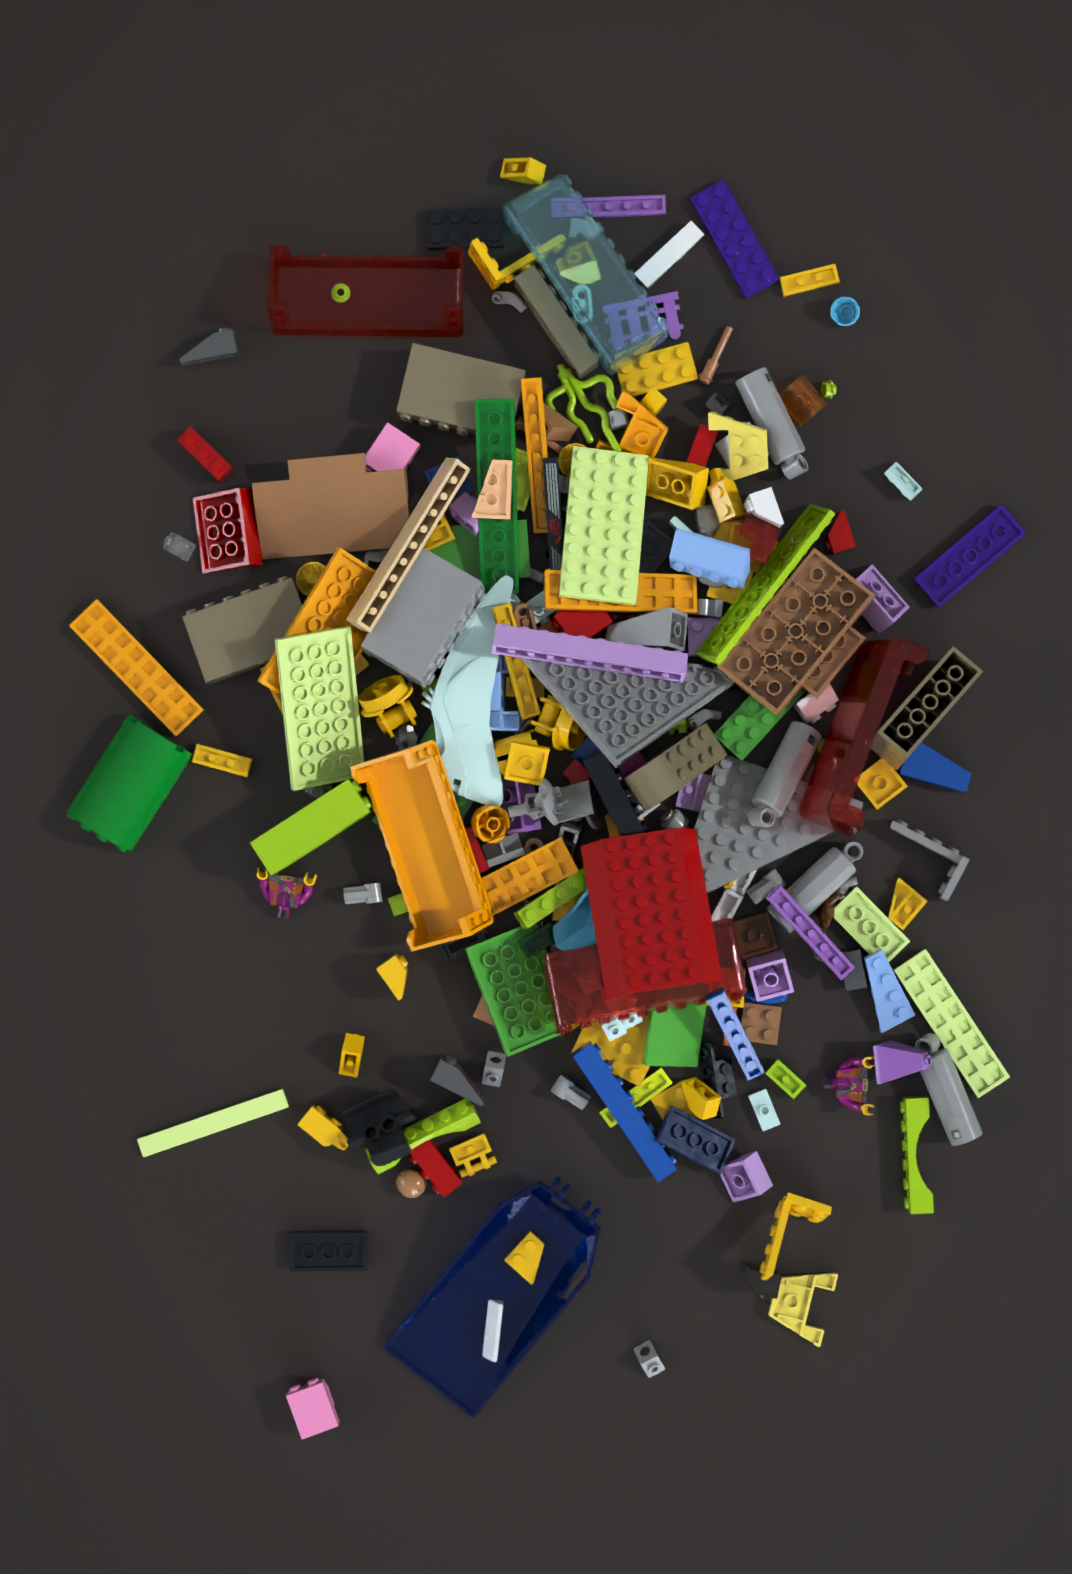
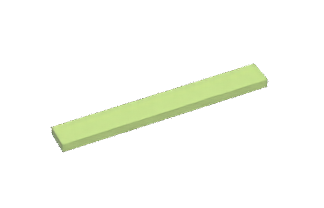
(212, 1122)

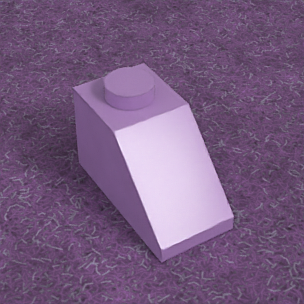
(462, 510)

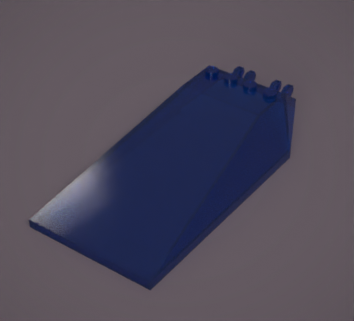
(447, 1327)

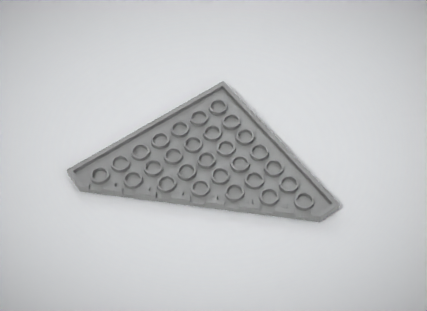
(627, 710)
(727, 839)

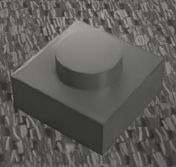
(717, 403)

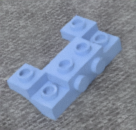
(499, 718)

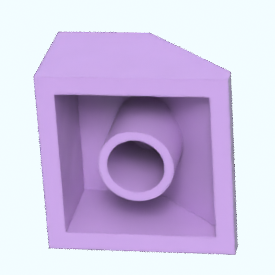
(769, 975)
(745, 1177)

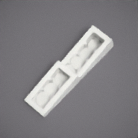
(669, 254)
(732, 898)

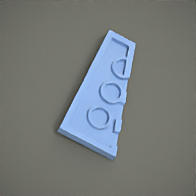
(888, 996)

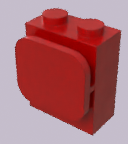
(581, 622)

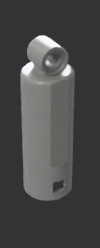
(771, 414)
(783, 774)
(820, 881)
(948, 1093)

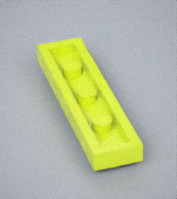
(649, 1088)

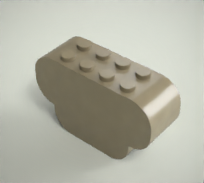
(675, 767)

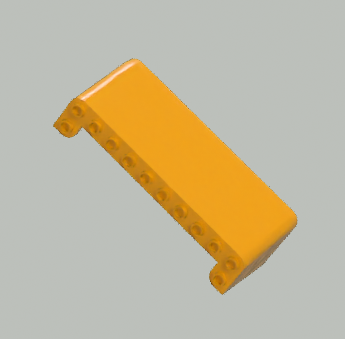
(426, 844)

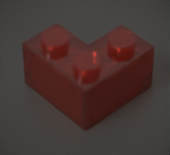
(764, 537)

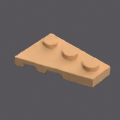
(496, 493)

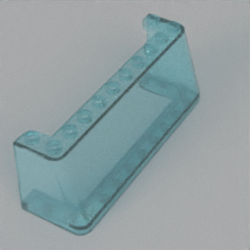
(587, 271)

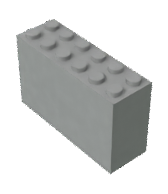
(424, 618)

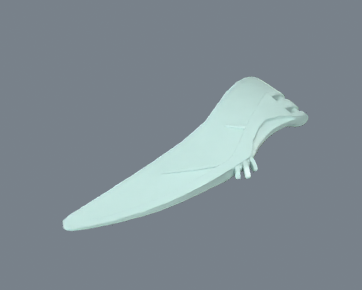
(464, 704)

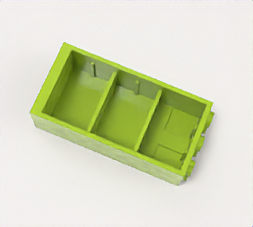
(312, 826)

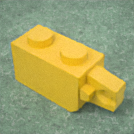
(725, 497)
(323, 1128)

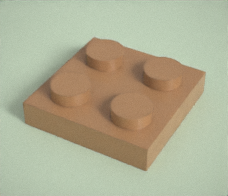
(761, 1022)

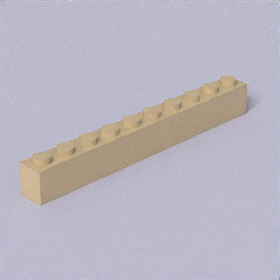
(408, 544)

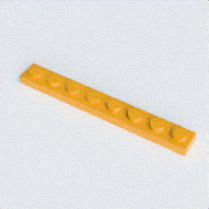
(536, 448)

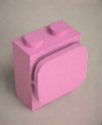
(391, 450)
(312, 1407)

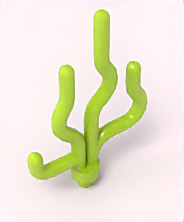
(571, 386)

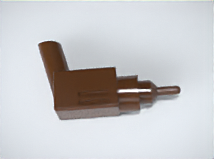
(825, 911)

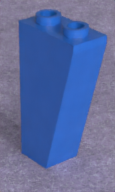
(934, 768)

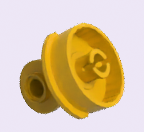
(383, 695)
(557, 723)

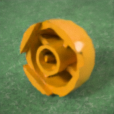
(490, 823)

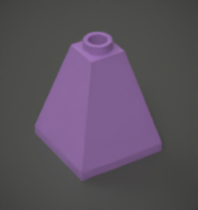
(898, 1060)

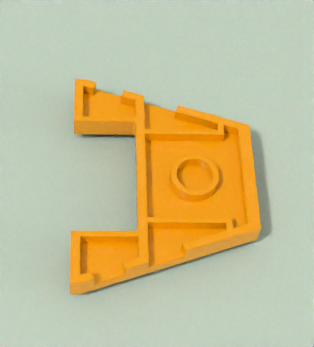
(643, 432)

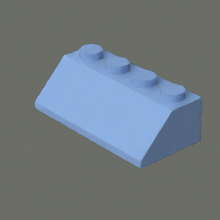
(710, 558)

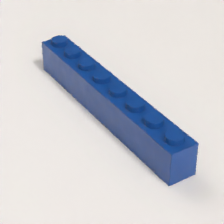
(623, 1110)

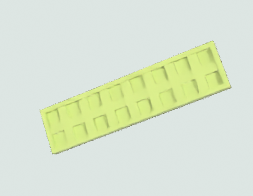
(951, 1023)

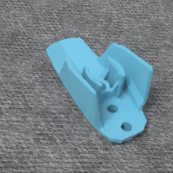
(576, 926)

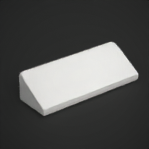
(492, 1329)

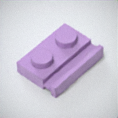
(692, 794)

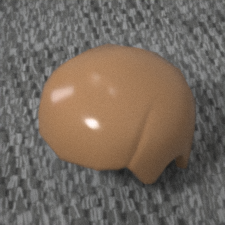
(411, 1183)

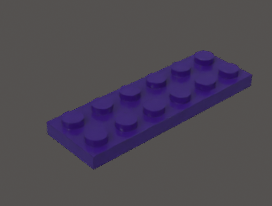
(734, 239)
(969, 556)

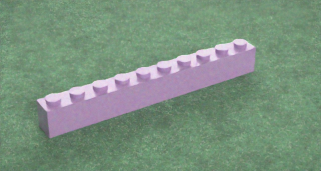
(589, 653)

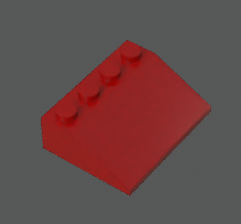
(227, 530)

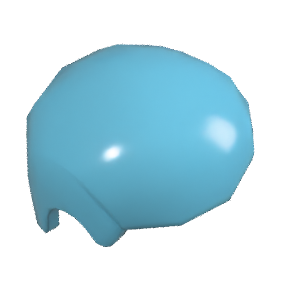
(845, 311)

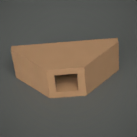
(557, 426)

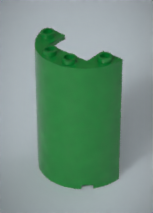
(128, 784)

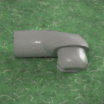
(852, 881)

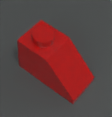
(839, 536)

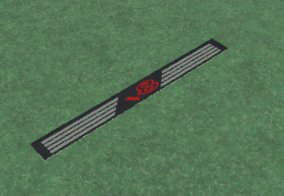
(553, 512)

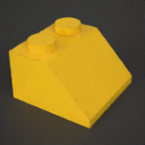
(394, 974)

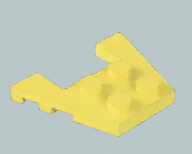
(746, 446)
(794, 1303)

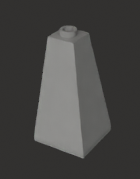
(660, 628)

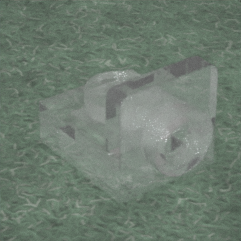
(179, 546)

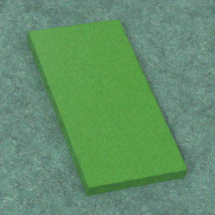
(465, 555)
(674, 1037)

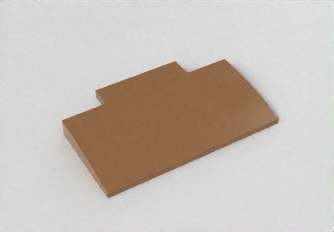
(330, 506)
(800, 635)

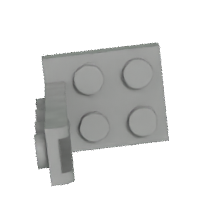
(934, 844)

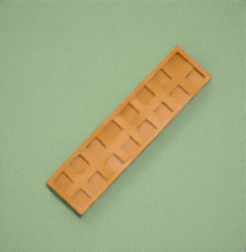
(653, 594)
(136, 667)
(529, 875)

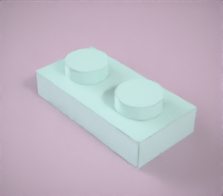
(903, 481)

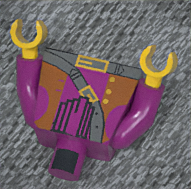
(285, 890)
(851, 1083)

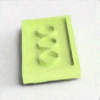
(869, 925)

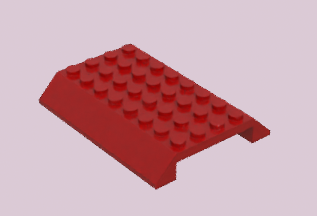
(650, 912)

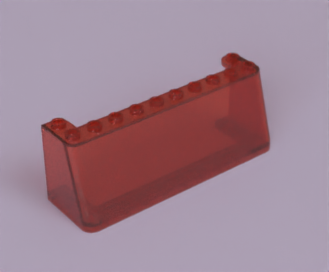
(386, 295)
(854, 730)
(578, 993)

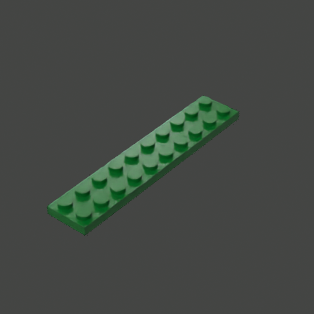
(497, 536)

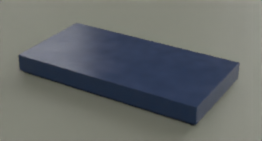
(695, 1140)

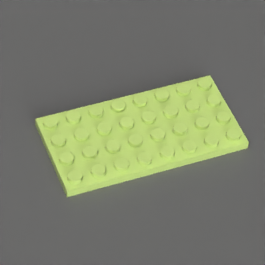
(603, 526)
(319, 706)

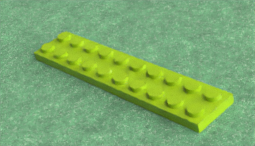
(764, 584)

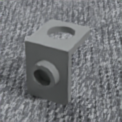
(493, 1071)
(650, 1363)

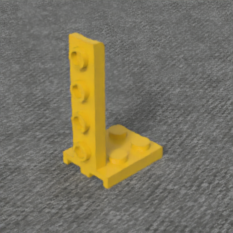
(489, 267)
(798, 1207)

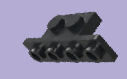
(717, 1075)

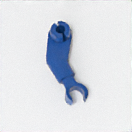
(750, 997)

